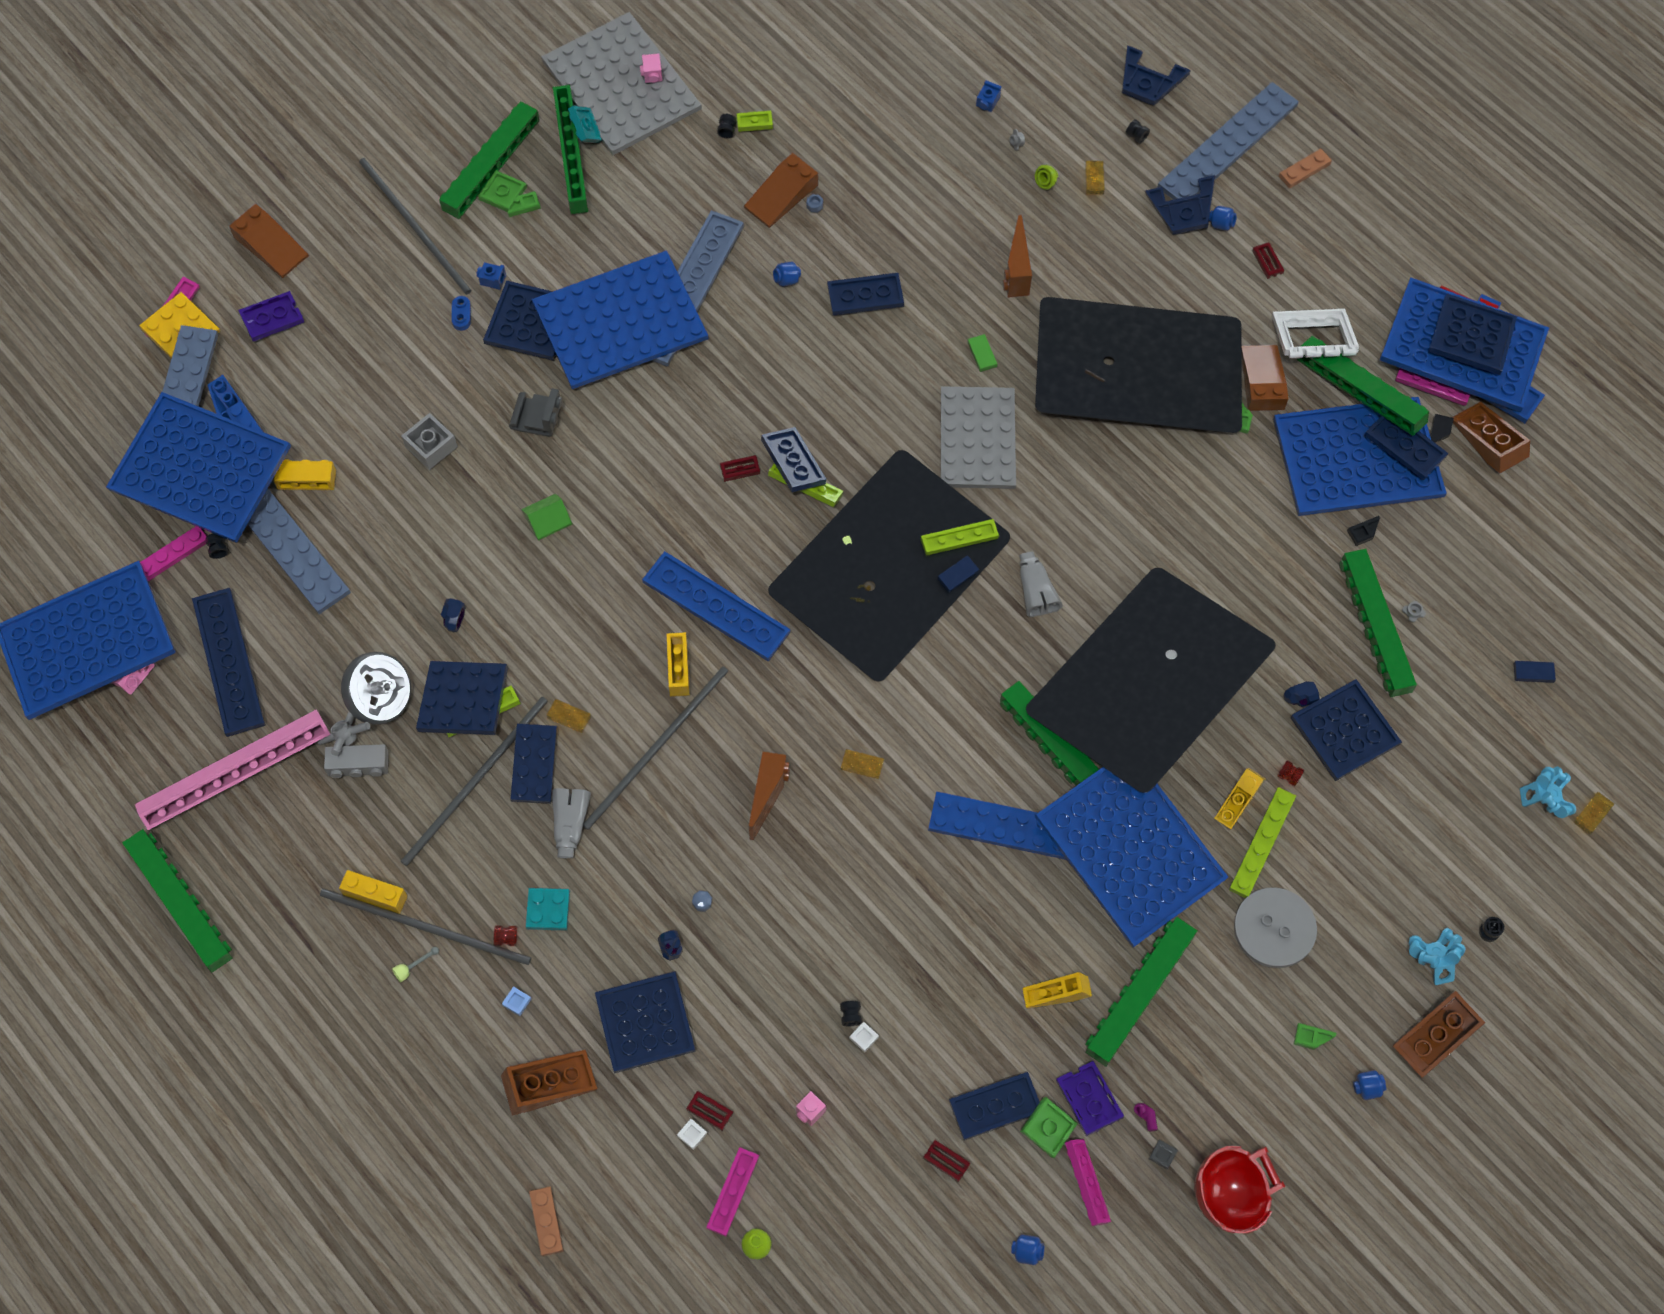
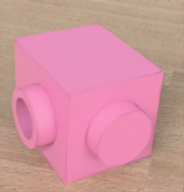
(651, 68)
(810, 1109)

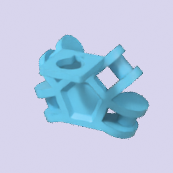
(1550, 793)
(1438, 955)

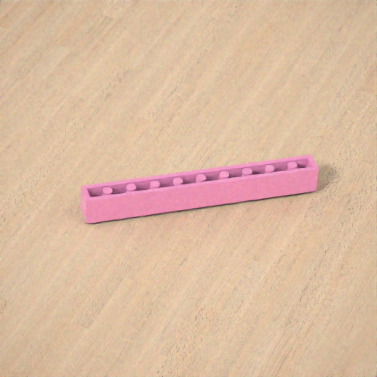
(231, 769)

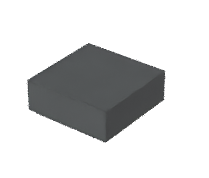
(1163, 1154)

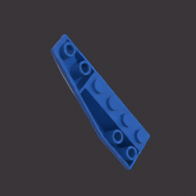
(229, 404)

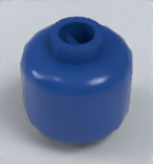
(1223, 218)
(786, 274)
(1370, 1085)
(1028, 1249)

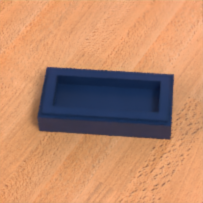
(958, 574)
(1534, 671)

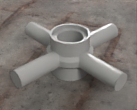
(343, 733)

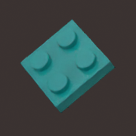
(585, 124)
(547, 909)

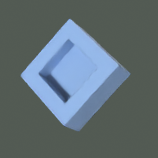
(516, 1001)

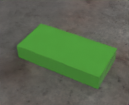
(982, 353)

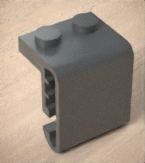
(536, 414)

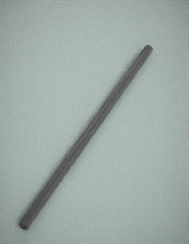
(415, 226)
(654, 748)
(471, 784)
(425, 926)

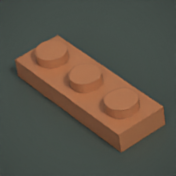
(1305, 168)
(546, 1221)

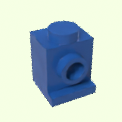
(988, 96)
(491, 275)

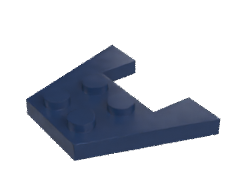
(1146, 83)
(1187, 212)

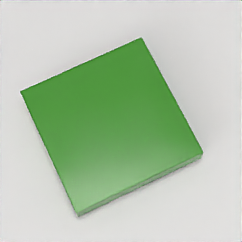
(502, 191)
(1048, 1127)

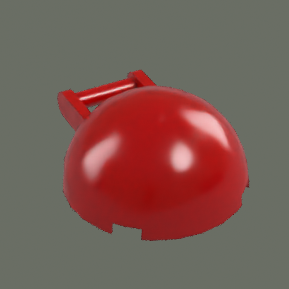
(1235, 1190)

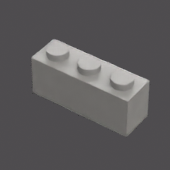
(357, 761)

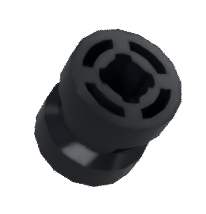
(726, 127)
(1137, 131)
(217, 548)
(1487, 929)
(851, 1013)

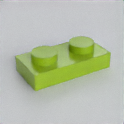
(754, 121)

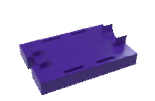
(271, 316)
(1089, 1098)

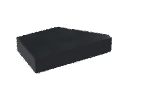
(1441, 427)
(1363, 531)

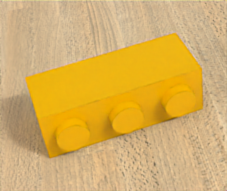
(305, 475)
(678, 664)
(373, 891)

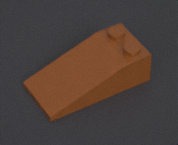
(782, 190)
(268, 241)
(1018, 272)
(1264, 378)
(1492, 437)
(770, 782)
(1439, 1034)
(547, 1081)

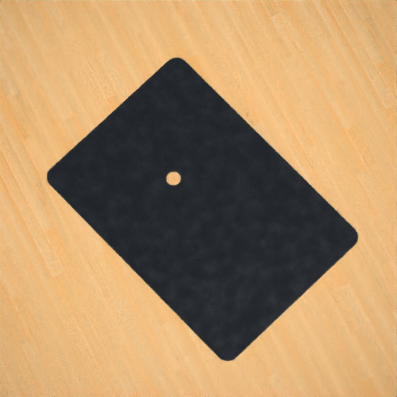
(1164, 371)
(886, 548)
(1131, 702)

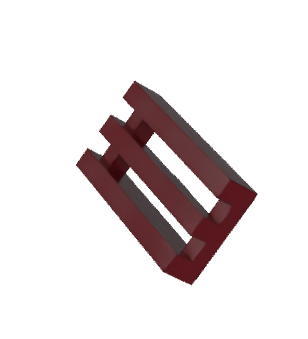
(1258, 250)
(740, 471)
(725, 1120)
(931, 1150)

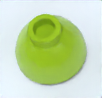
(1046, 176)
(756, 1244)

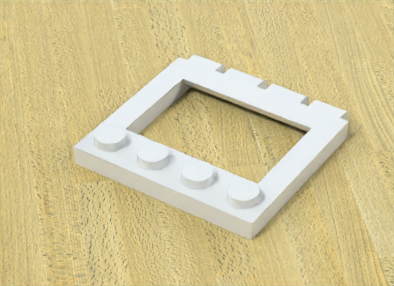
(1317, 318)

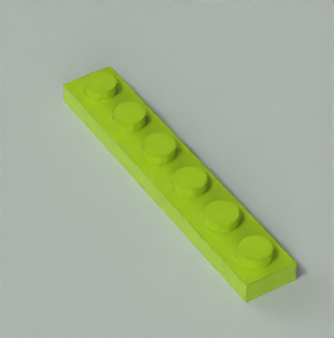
(1262, 843)

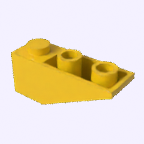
(1239, 798)

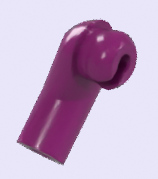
(1148, 1115)

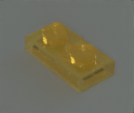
(1094, 177)
(568, 716)
(862, 764)
(1594, 813)

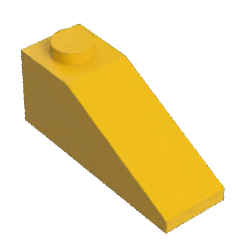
(1058, 991)

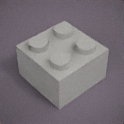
(429, 441)

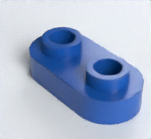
(461, 311)

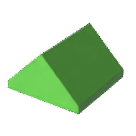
(547, 516)

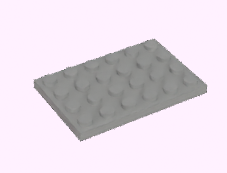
(978, 437)

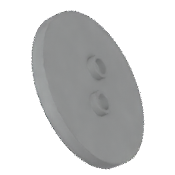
(1275, 927)

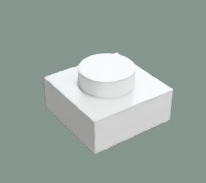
(864, 1037)
(692, 1134)

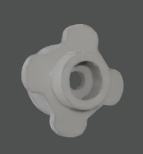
(1017, 139)
(1416, 606)

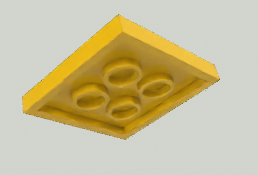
(166, 322)

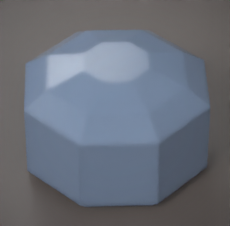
(814, 203)
(702, 901)

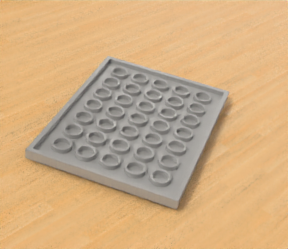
(608, 79)

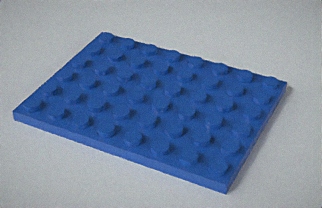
(619, 319)
(1413, 333)
(199, 467)
(1340, 468)
(84, 640)
(1131, 852)

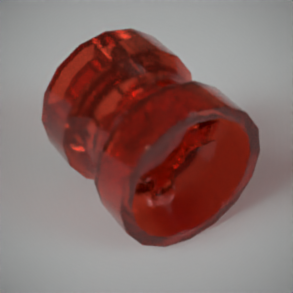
(1290, 773)
(505, 935)

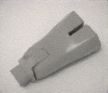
(1038, 590)
(569, 817)

